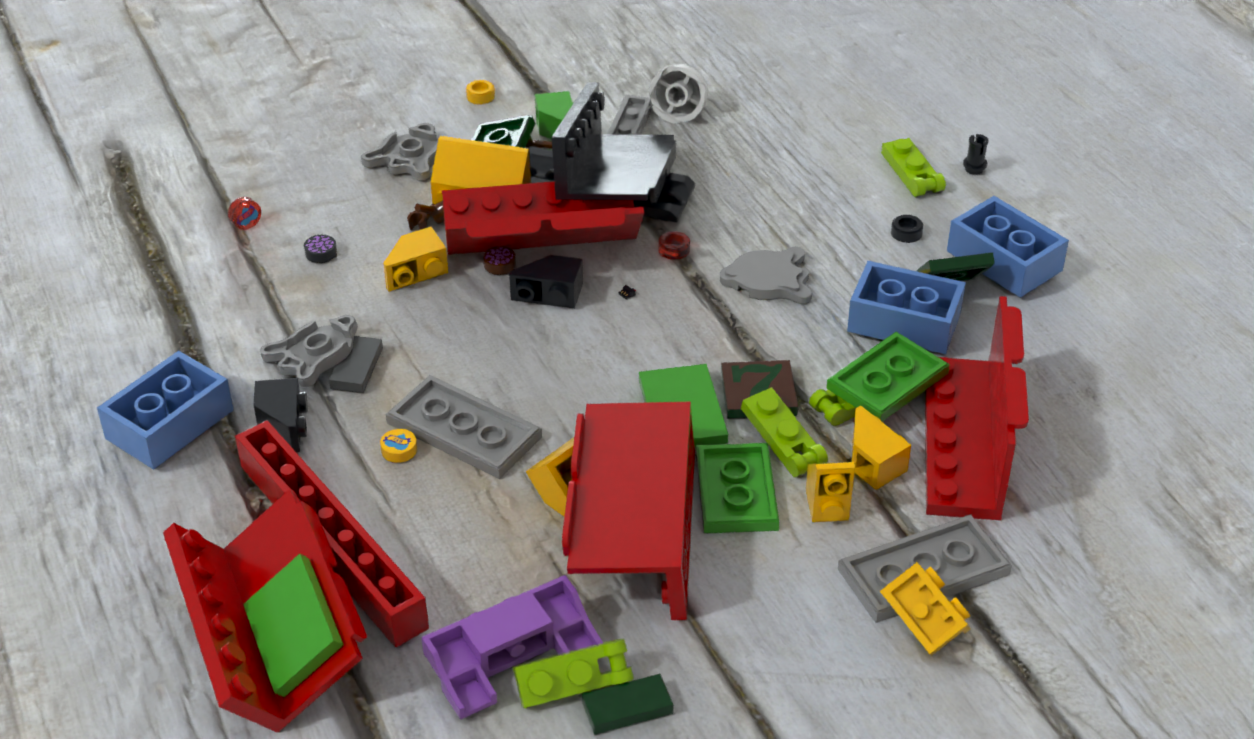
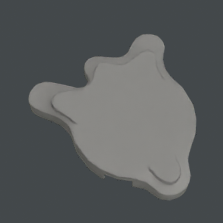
(407, 153)
(770, 275)
(312, 349)

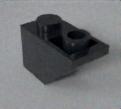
(548, 281)
(283, 407)

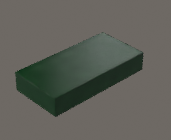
(627, 703)

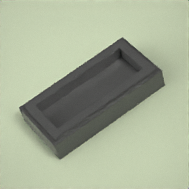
(356, 369)

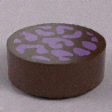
(499, 260)

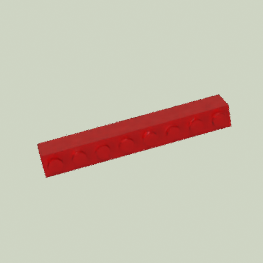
(367, 570)

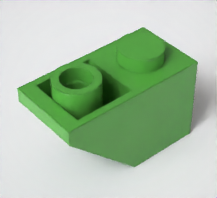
(551, 110)

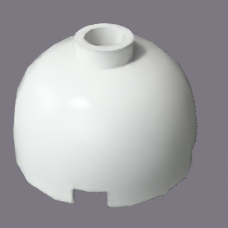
(678, 93)

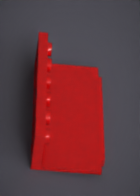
(532, 218)
(974, 423)
(633, 494)
(222, 580)

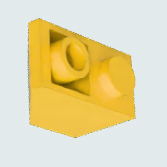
(415, 259)
(877, 450)
(830, 491)

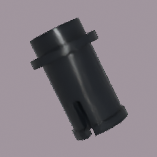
(975, 160)

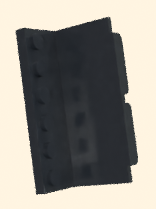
(606, 165)

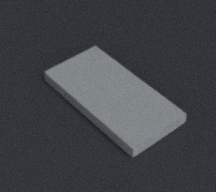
(464, 426)
(955, 550)

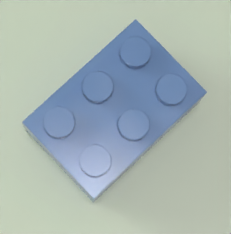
(1021, 247)
(906, 302)
(165, 409)

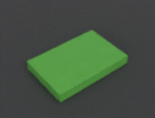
(888, 376)
(687, 385)
(736, 488)
(292, 625)

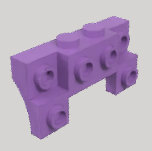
(503, 637)

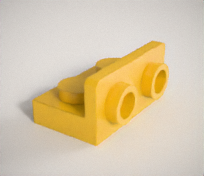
(925, 608)

